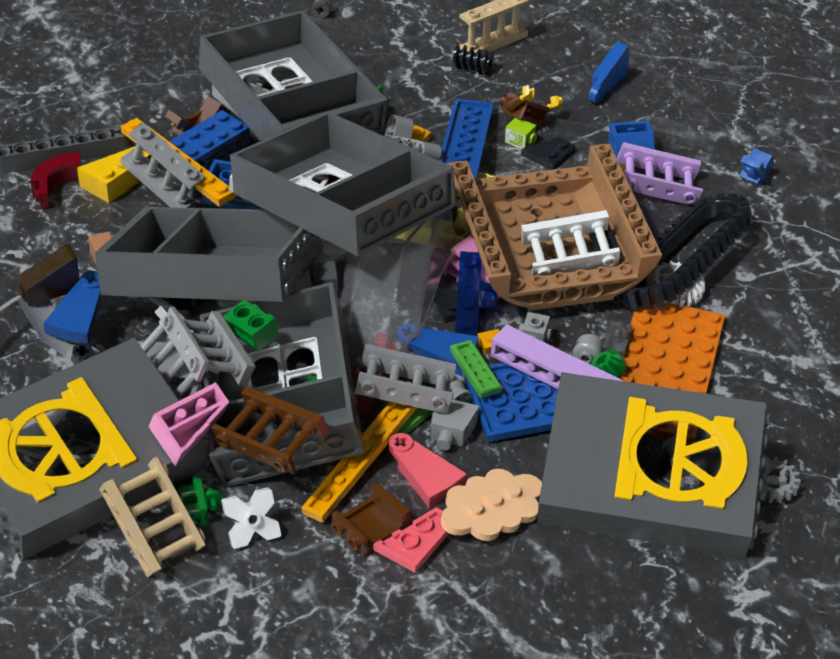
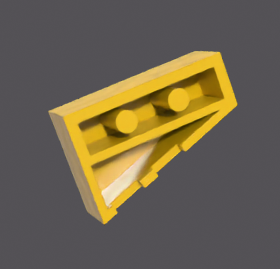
(108, 177)

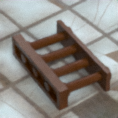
(271, 409)

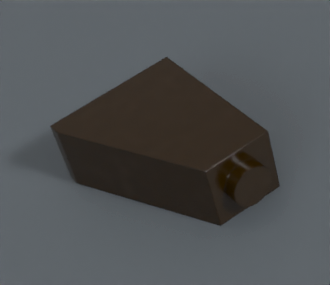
(50, 277)

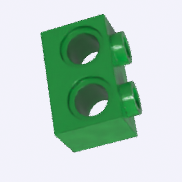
(252, 325)

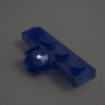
(471, 294)

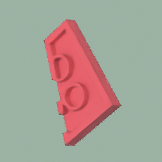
(415, 543)

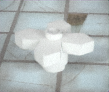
(244, 529)

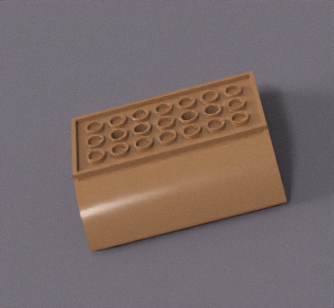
(503, 203)

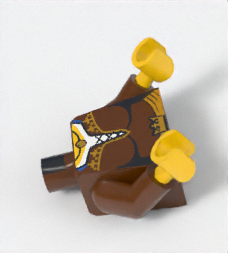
(526, 109)

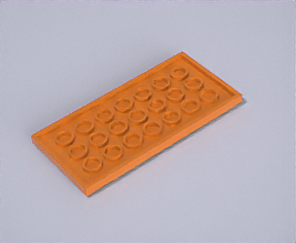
(674, 351)

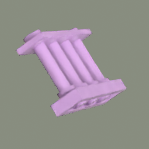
(664, 163)

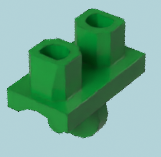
(209, 499)

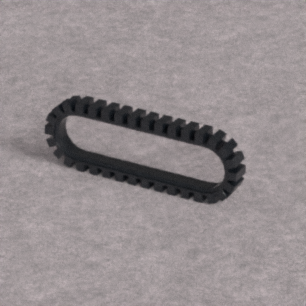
(702, 257)

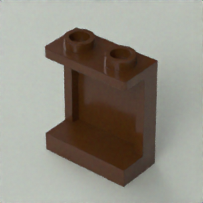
(371, 520)

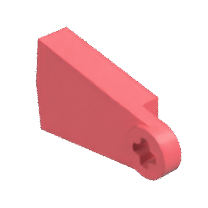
(425, 470)

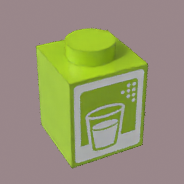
(520, 133)

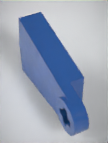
(609, 72)
(77, 312)
(437, 344)

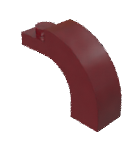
(52, 173)

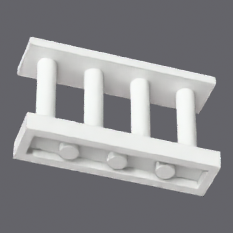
(567, 227)

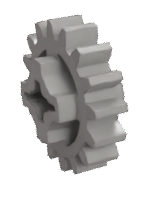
(775, 480)

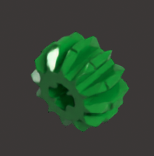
(610, 362)

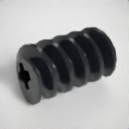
(472, 60)

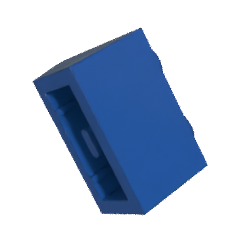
(634, 133)

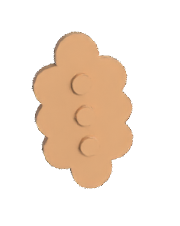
(491, 504)

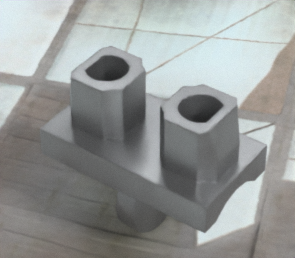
(617, 337)

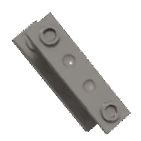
(152, 176)
(161, 312)
(219, 335)
(408, 366)

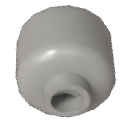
(587, 347)

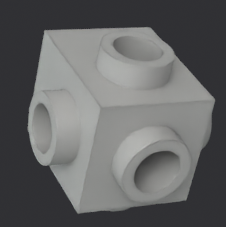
(537, 326)

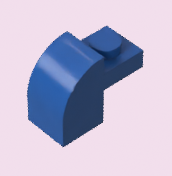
(756, 166)

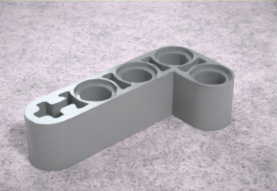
(401, 129)

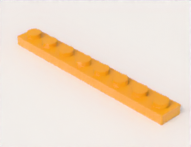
(210, 186)
(350, 469)

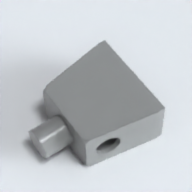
(455, 425)

